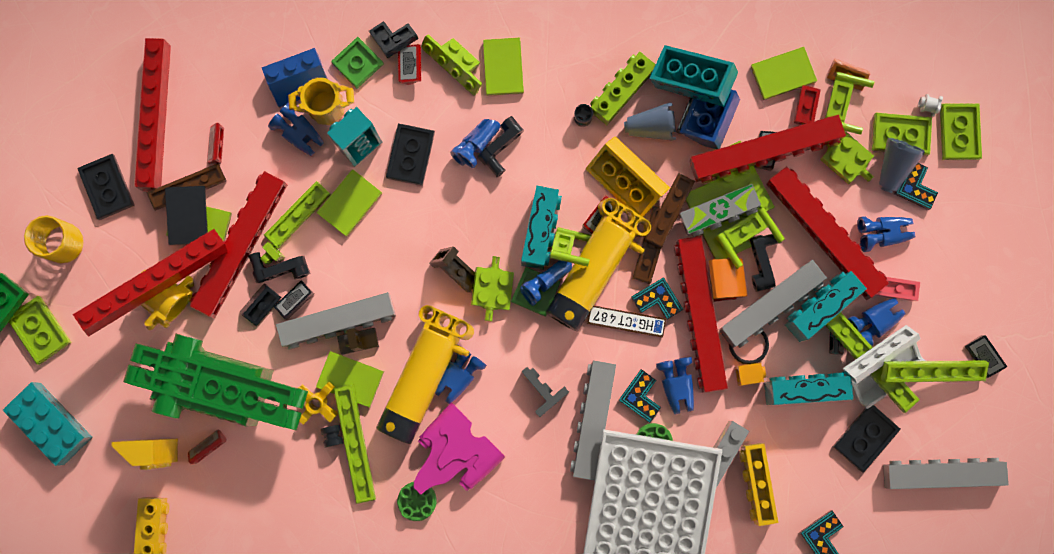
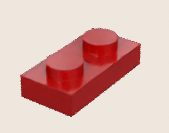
(807, 105)

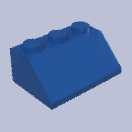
(291, 73)
(709, 122)

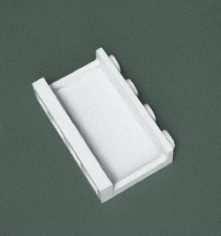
(897, 347)

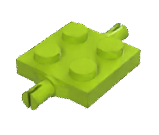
(848, 159)
(492, 288)

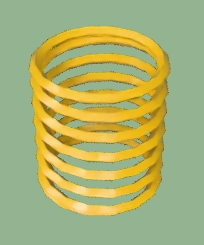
(38, 231)

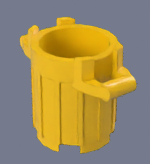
(322, 100)
(168, 304)

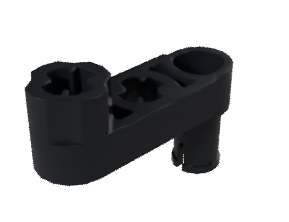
(512, 131)
(261, 274)
(765, 278)

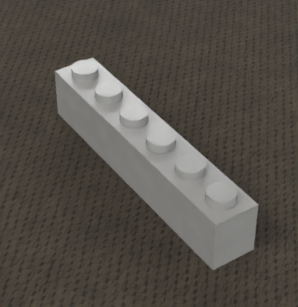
(772, 304)
(335, 320)
(594, 419)
(945, 475)

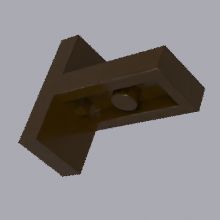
(454, 267)
(357, 340)

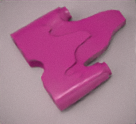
(453, 450)

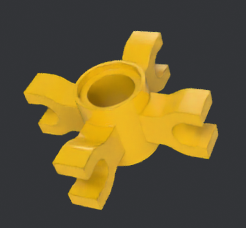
(328, 413)

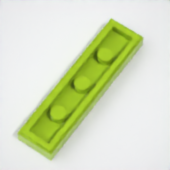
(297, 214)

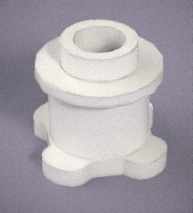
(930, 104)

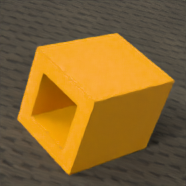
(750, 374)

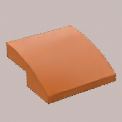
(727, 280)

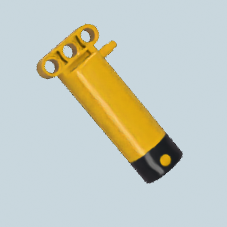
(605, 252)
(422, 373)

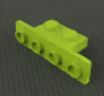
(455, 61)

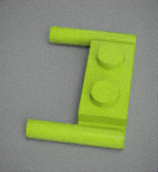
(841, 97)
(746, 230)
(563, 246)

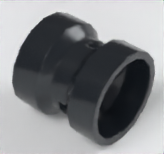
(585, 112)
(331, 434)

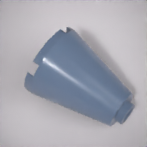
(652, 123)
(898, 163)

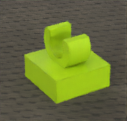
(271, 254)

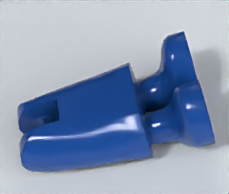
(299, 133)
(475, 142)
(887, 231)
(544, 281)
(880, 318)
(457, 378)
(677, 387)

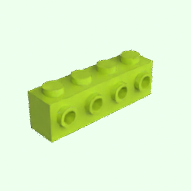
(623, 88)

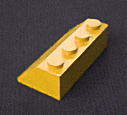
(627, 177)
(148, 453)

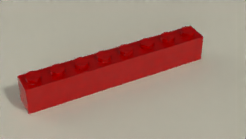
(152, 114)
(767, 148)
(825, 231)
(239, 244)
(150, 283)
(701, 314)

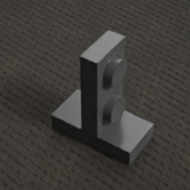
(544, 390)

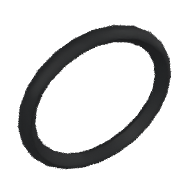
(756, 360)

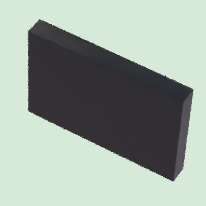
(410, 154)
(105, 186)
(186, 214)
(866, 438)

